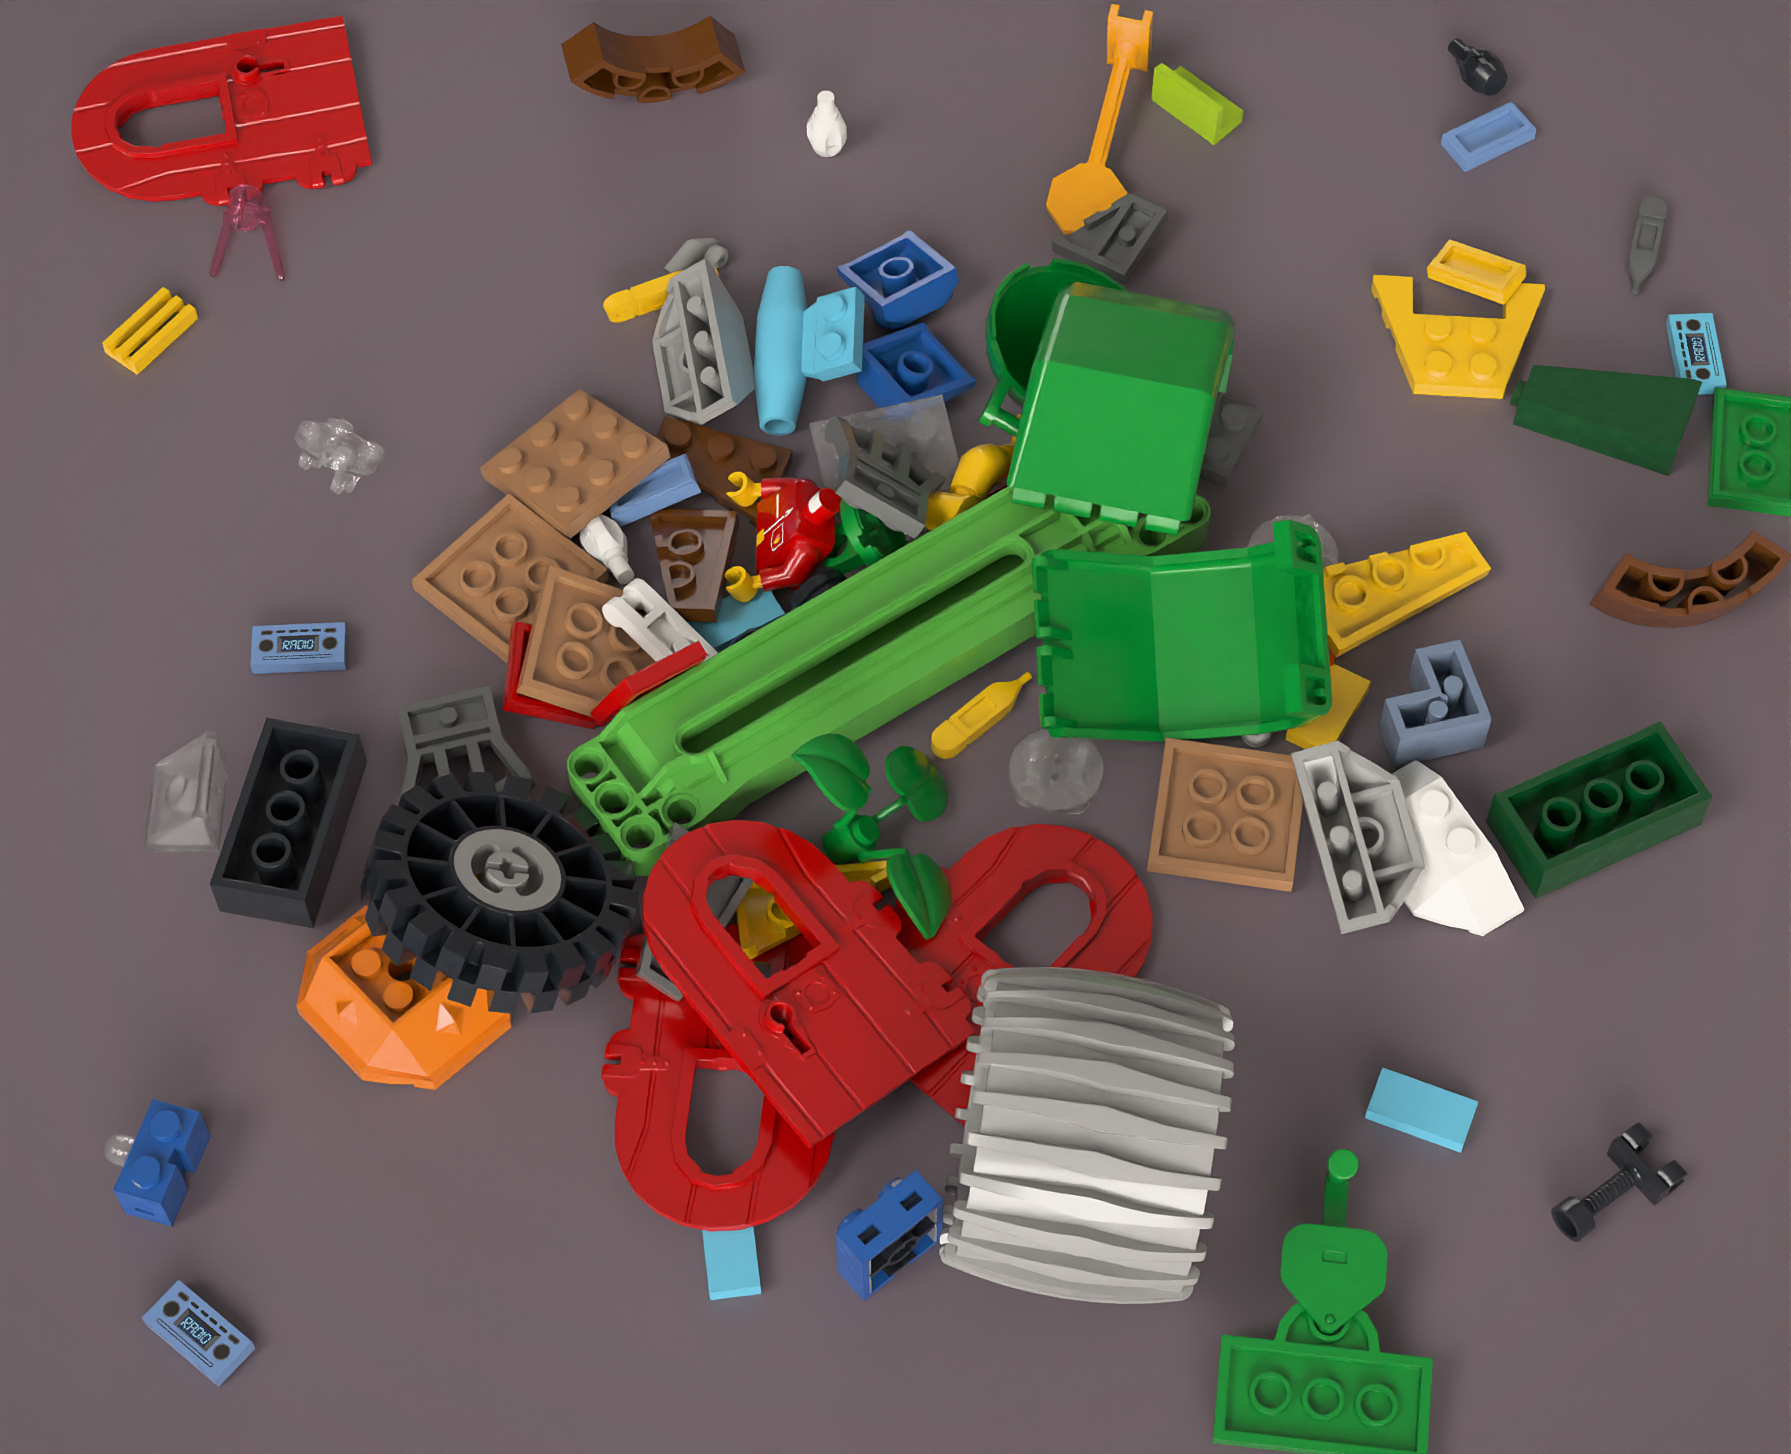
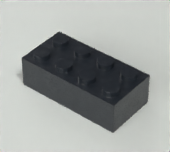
(289, 823)

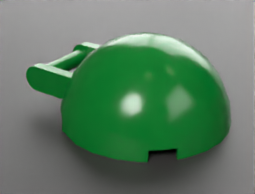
(1016, 327)

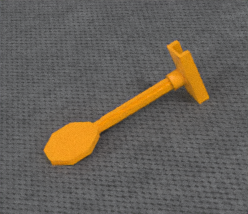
(1091, 185)

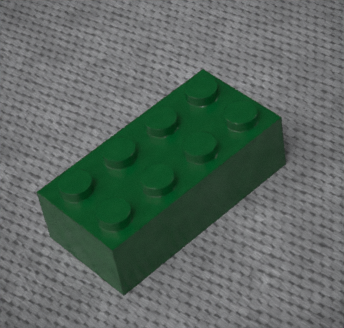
(1598, 809)

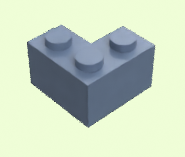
(1441, 714)

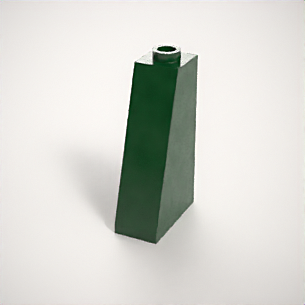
(1609, 412)

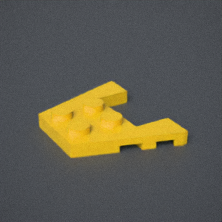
(1456, 352)

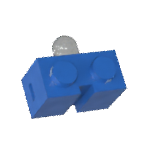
(156, 1161)

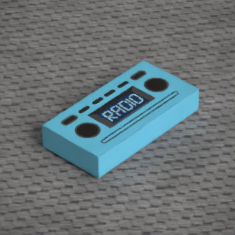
(1696, 350)

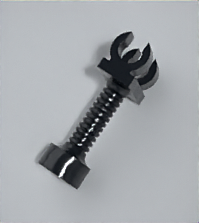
(1576, 1216)

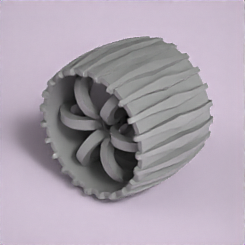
(1088, 1136)

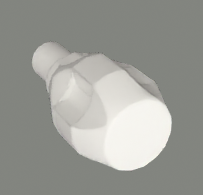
(826, 126)
(608, 545)

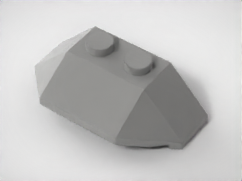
(701, 347)
(1358, 833)

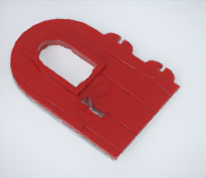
(277, 122)
(990, 885)
(852, 1003)
(654, 1102)

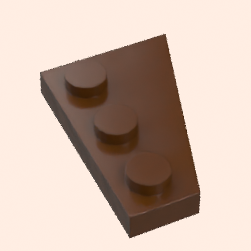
(719, 454)
(694, 557)

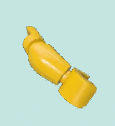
(974, 478)

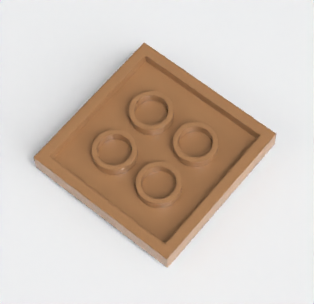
(575, 462)
(498, 572)
(573, 649)
(1226, 815)

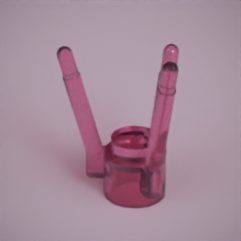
(243, 214)

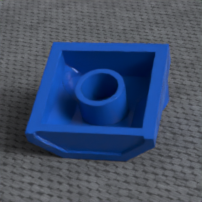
(901, 280)
(910, 368)

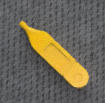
(639, 299)
(976, 717)

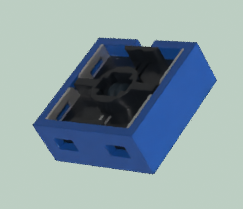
(888, 1233)

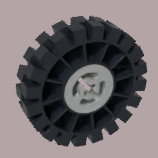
(485, 931)

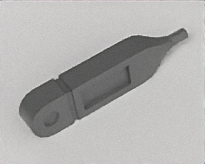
(1646, 240)

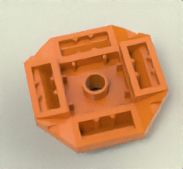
(386, 1025)

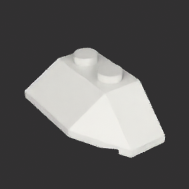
(1462, 874)

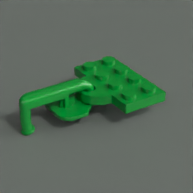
(1319, 1387)

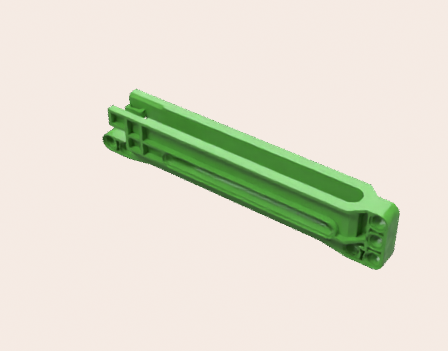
(836, 668)

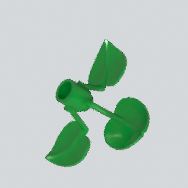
(841, 774)

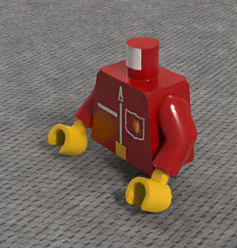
(792, 532)

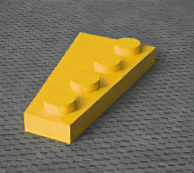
(1392, 587)

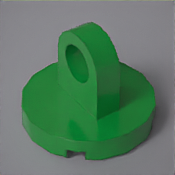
(866, 540)

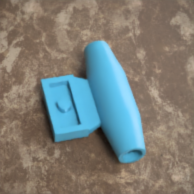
(801, 344)

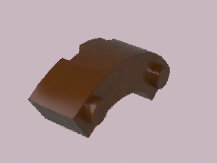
(653, 65)
(1680, 598)

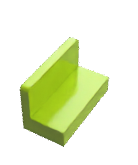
(1194, 103)

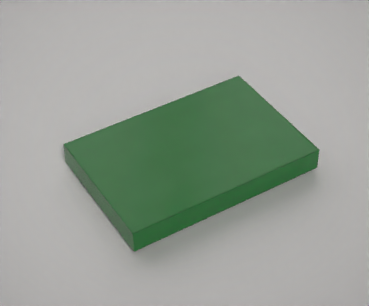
(1750, 452)

